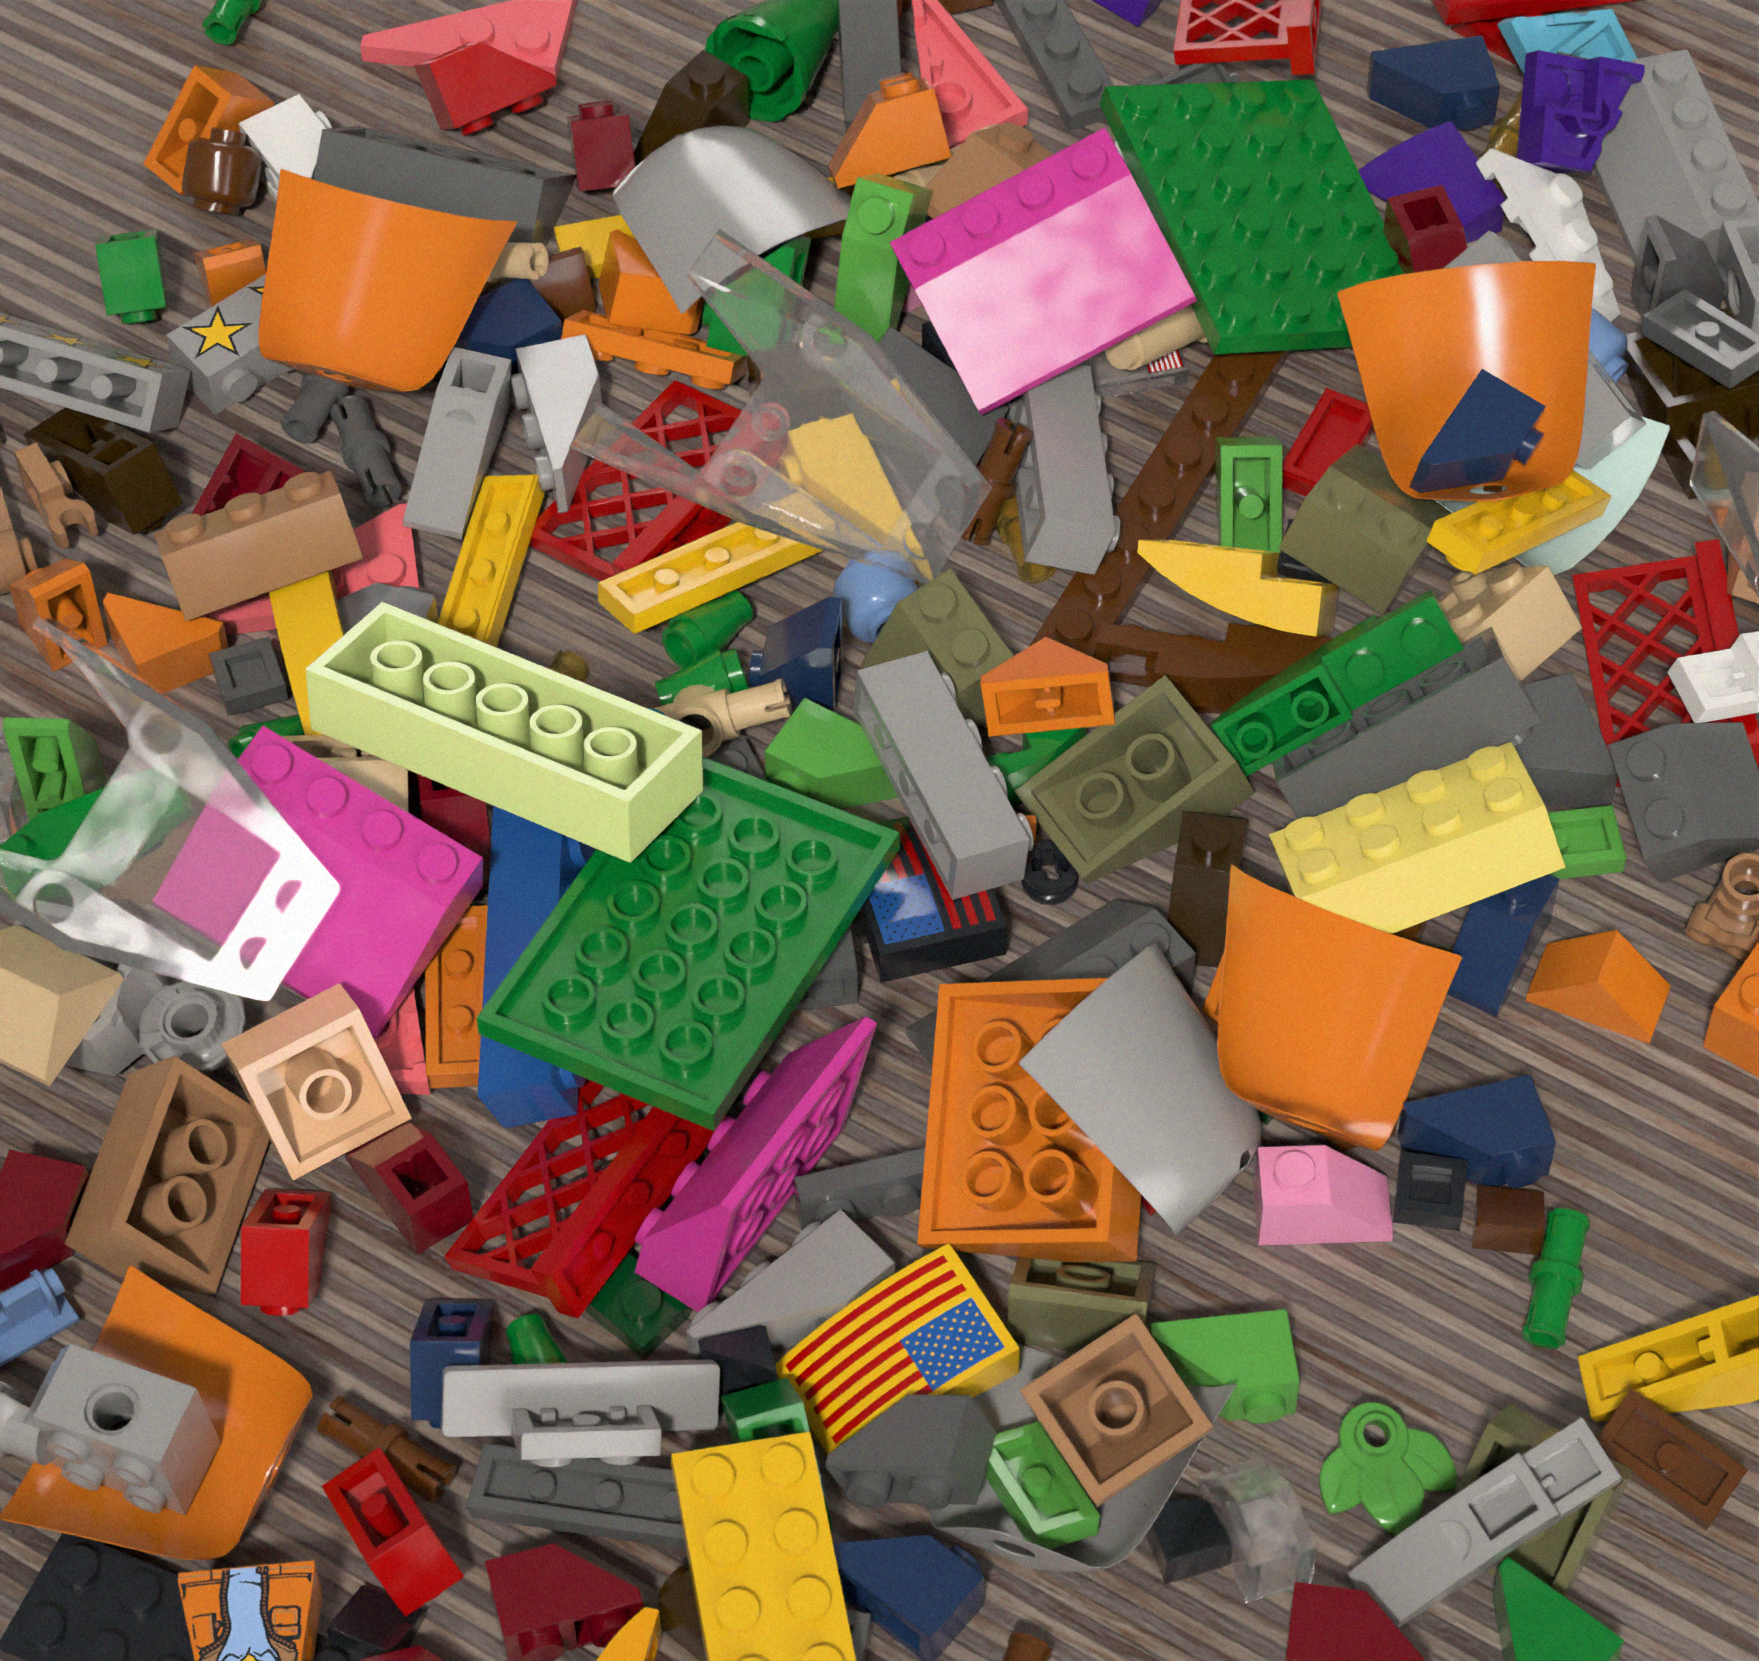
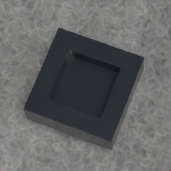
(1430, 1191)

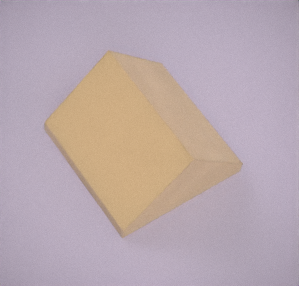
(47, 1002)

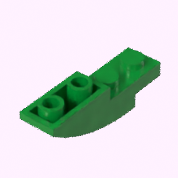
(1336, 680)

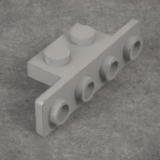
(581, 1407)

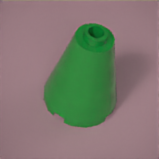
(778, 50)

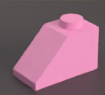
(1318, 1198)

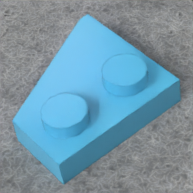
(1578, 34)

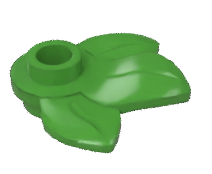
(1384, 1478)

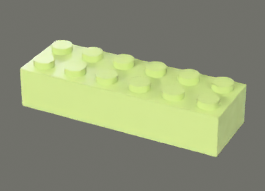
(506, 731)

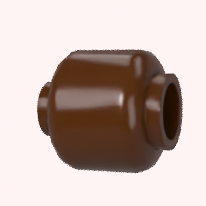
(221, 172)

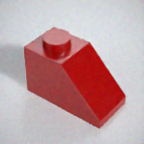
(284, 1250)
(392, 1532)

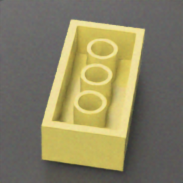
(1423, 843)

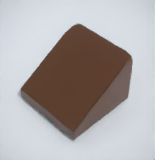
(566, 284)
(1508, 1220)

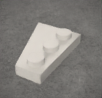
(1554, 217)

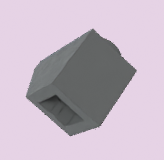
(918, 1453)

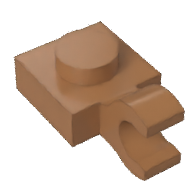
(47, 489)

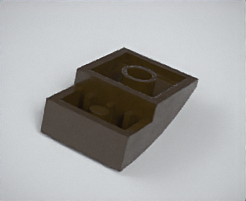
(1680, 395)

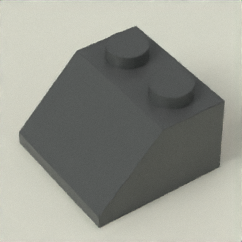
(1690, 794)

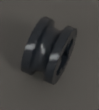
(1035, 883)

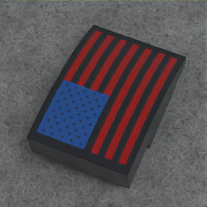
(916, 923)

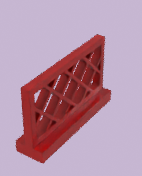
(1292, 21)
(674, 527)
(1711, 622)
(615, 1201)

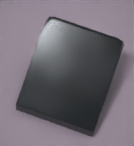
(374, 1624)

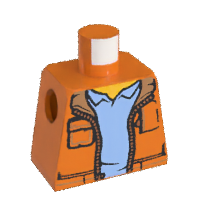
(253, 1612)

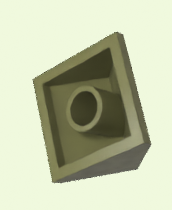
(1075, 1301)

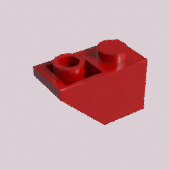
(477, 81)

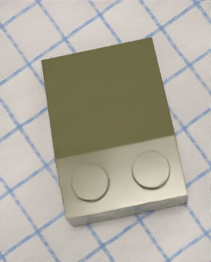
(1362, 529)
(1129, 782)

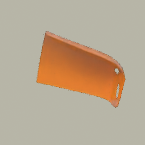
(370, 284)
(1425, 344)
(1323, 1013)
(249, 1398)

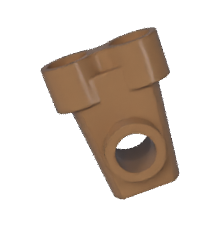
(1730, 917)

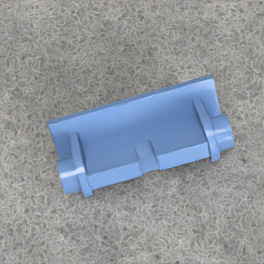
(33, 1314)

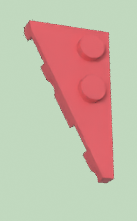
(522, 28)
(964, 81)
(386, 560)

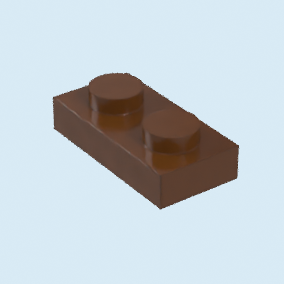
(1670, 1459)

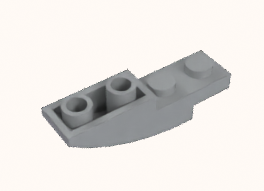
(1486, 1523)

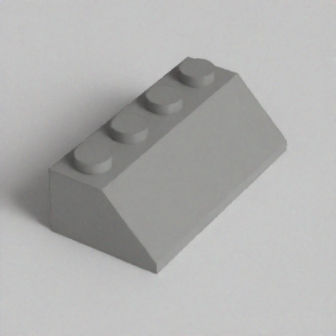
(1672, 157)

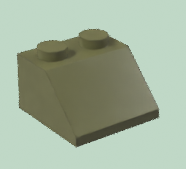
(953, 631)
(1564, 1548)

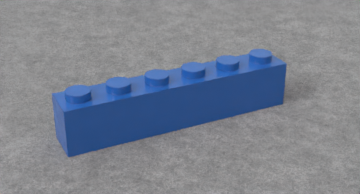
(526, 881)

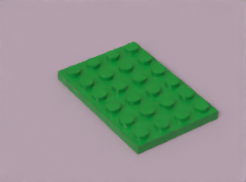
(1254, 206)
(695, 951)

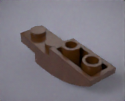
(1204, 671)

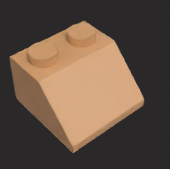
(316, 1080)

